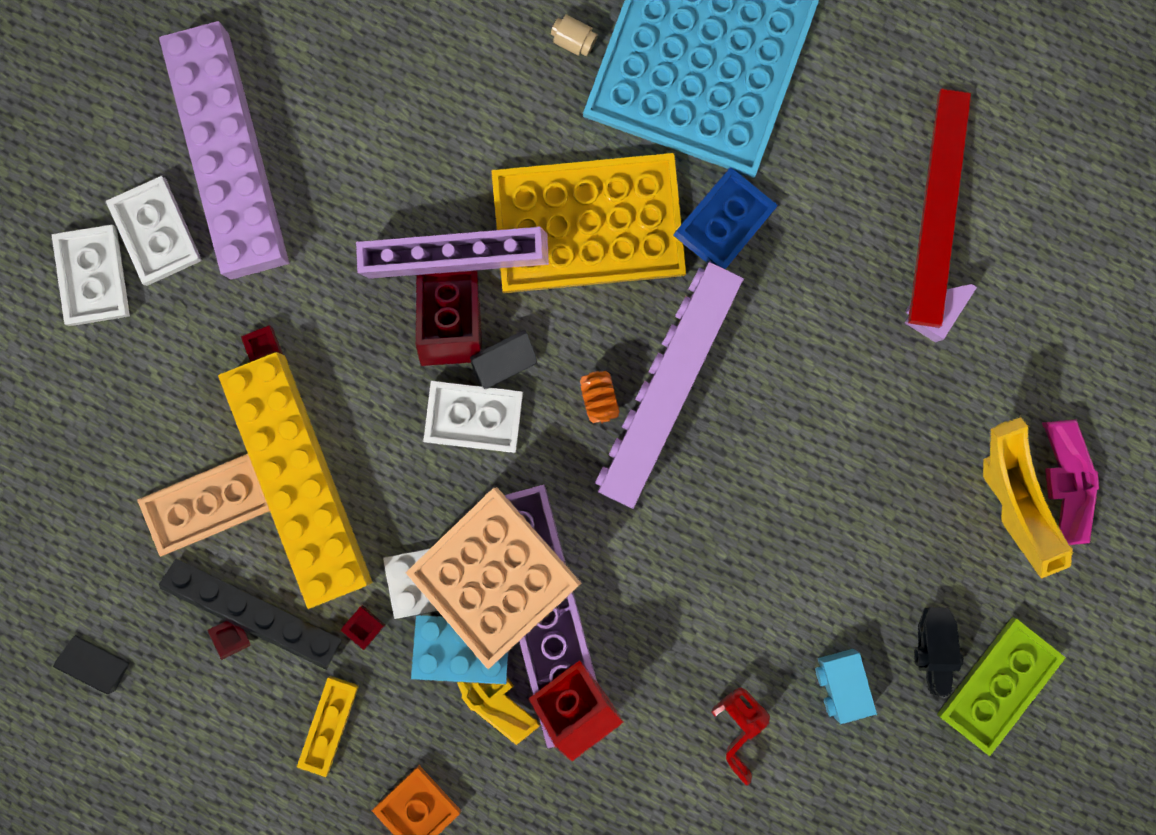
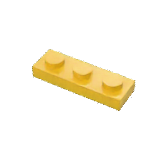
(327, 726)

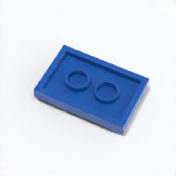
(725, 219)

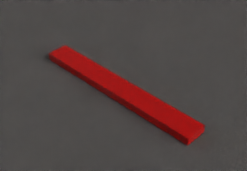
(939, 209)

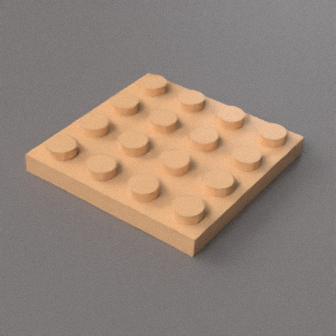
(493, 577)

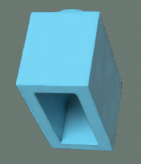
(846, 686)

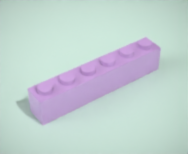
(453, 252)

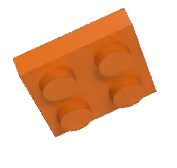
(416, 806)

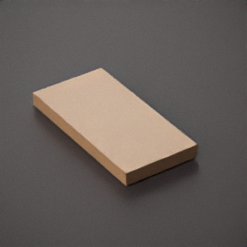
(203, 505)

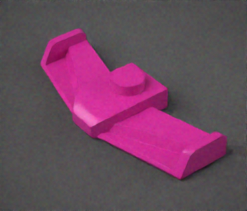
(1072, 481)

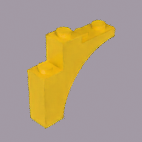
(1024, 509)

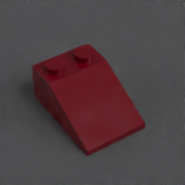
(448, 317)

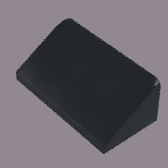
(503, 359)
(91, 665)

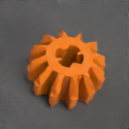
(599, 397)

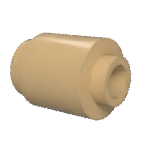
(573, 35)

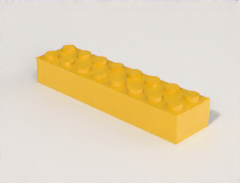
(295, 479)

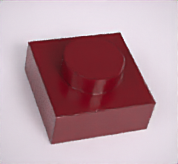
(261, 343)
(362, 627)
(228, 639)

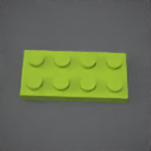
(1001, 686)

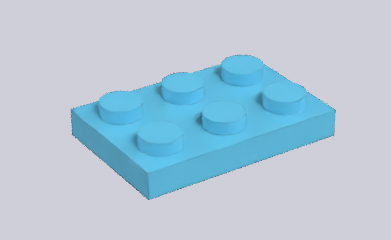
(444, 656)

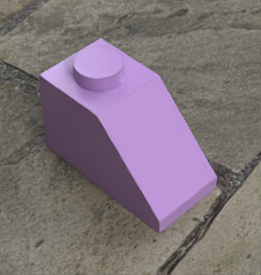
(955, 302)

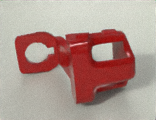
(751, 722)

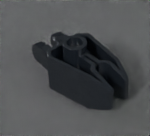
(938, 649)

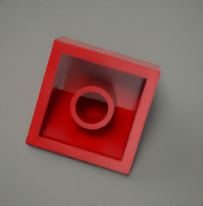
(575, 711)

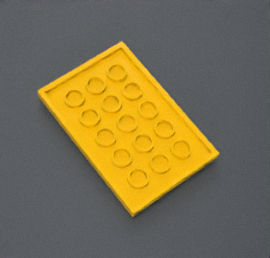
(600, 220)

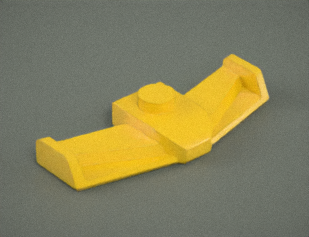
(498, 709)

